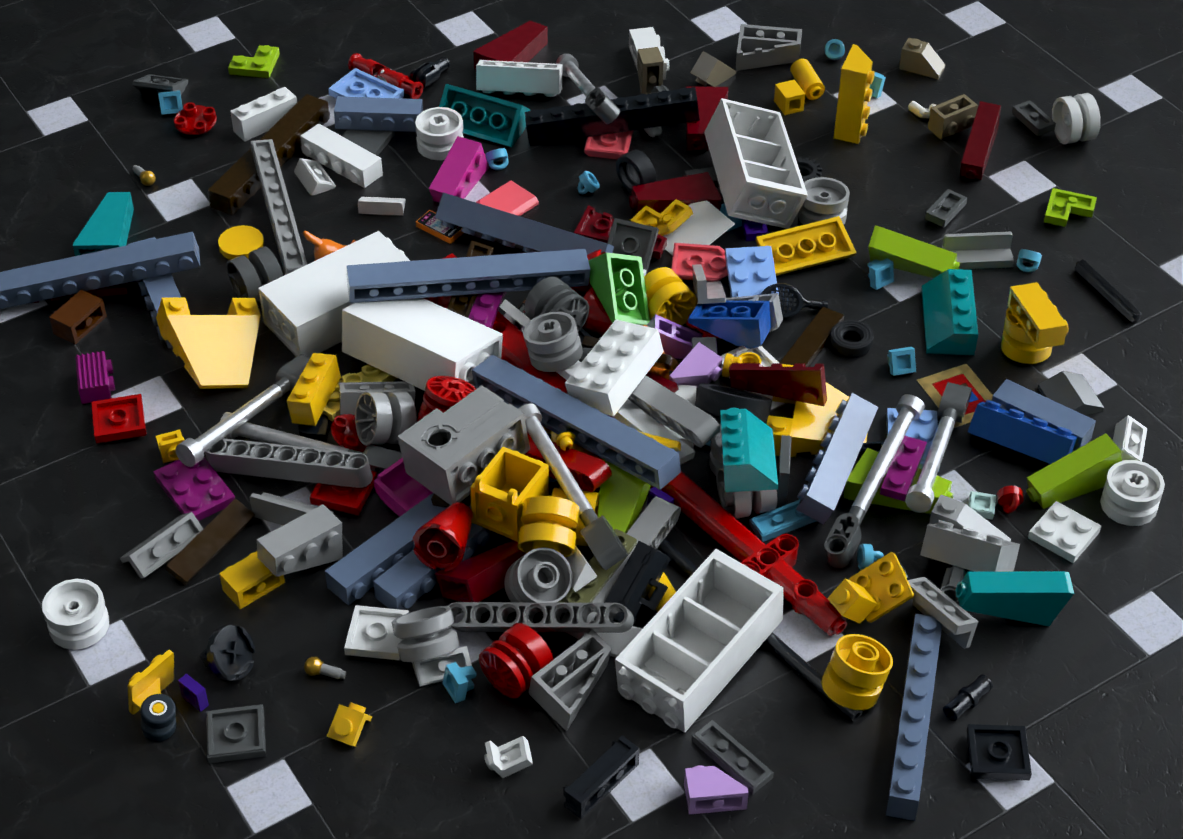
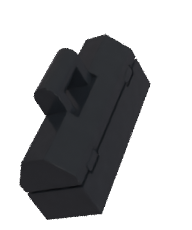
(636, 580)

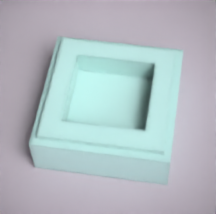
(983, 504)

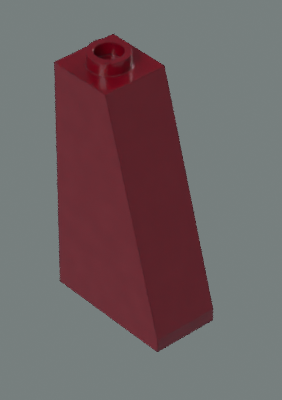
(516, 45)
(708, 100)
(980, 140)
(685, 189)
(479, 575)

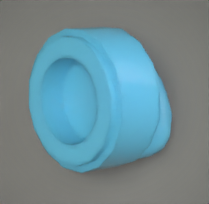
(834, 49)
(496, 155)
(589, 182)
(1028, 256)
(867, 556)

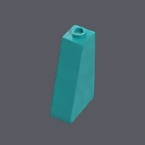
(107, 226)
(1016, 595)

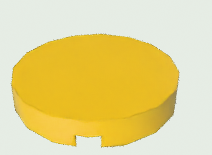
(240, 241)

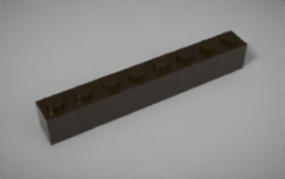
(242, 179)

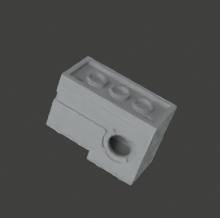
(457, 445)

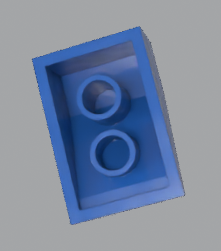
(735, 321)

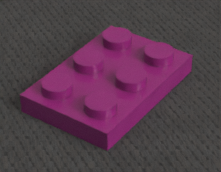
(194, 488)

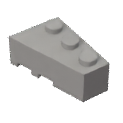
(969, 549)

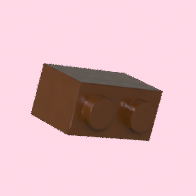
(78, 316)

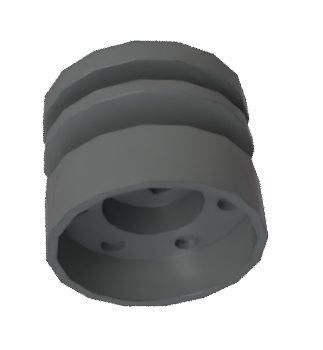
(556, 296)

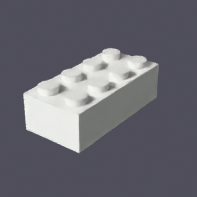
(615, 366)

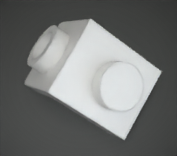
(508, 757)

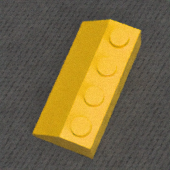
(854, 96)

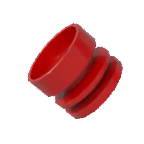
(443, 393)
(515, 659)

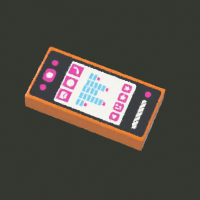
(433, 226)

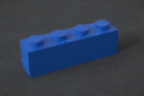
(1021, 433)

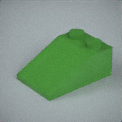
(620, 287)

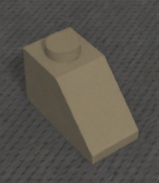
(921, 59)
(649, 68)
(711, 70)

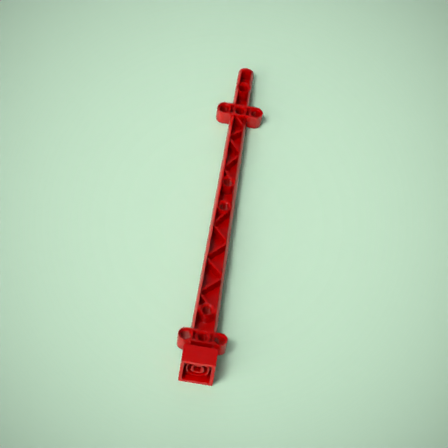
(770, 559)

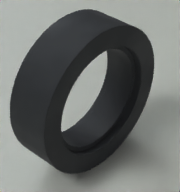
(713, 398)

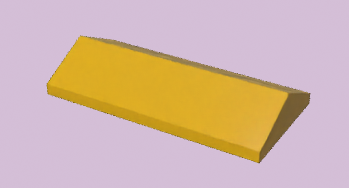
(808, 245)

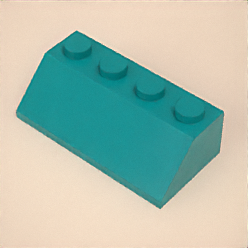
(486, 115)
(950, 313)
(747, 452)

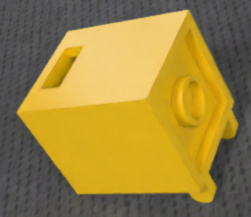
(496, 488)

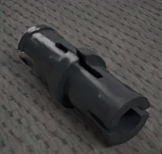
(967, 697)

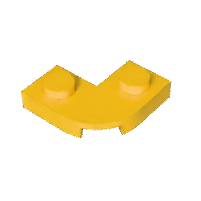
(665, 221)

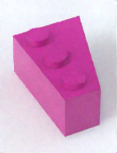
(460, 169)

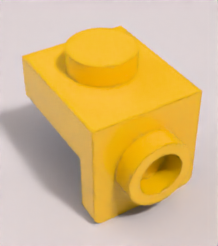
(167, 445)
(348, 723)

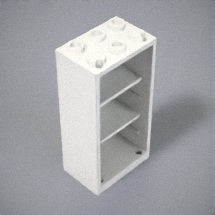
(755, 164)
(309, 302)
(417, 340)
(699, 640)

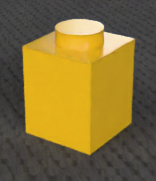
(789, 97)
(852, 601)

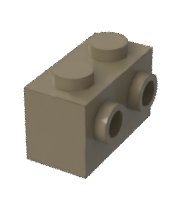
(952, 116)

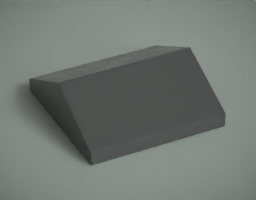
(155, 84)
(1071, 391)

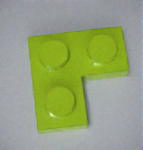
(258, 66)
(1065, 202)

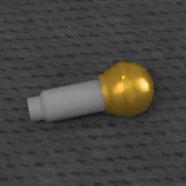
(147, 177)
(314, 666)

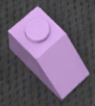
(698, 367)
(713, 791)

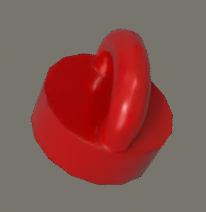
(1010, 498)

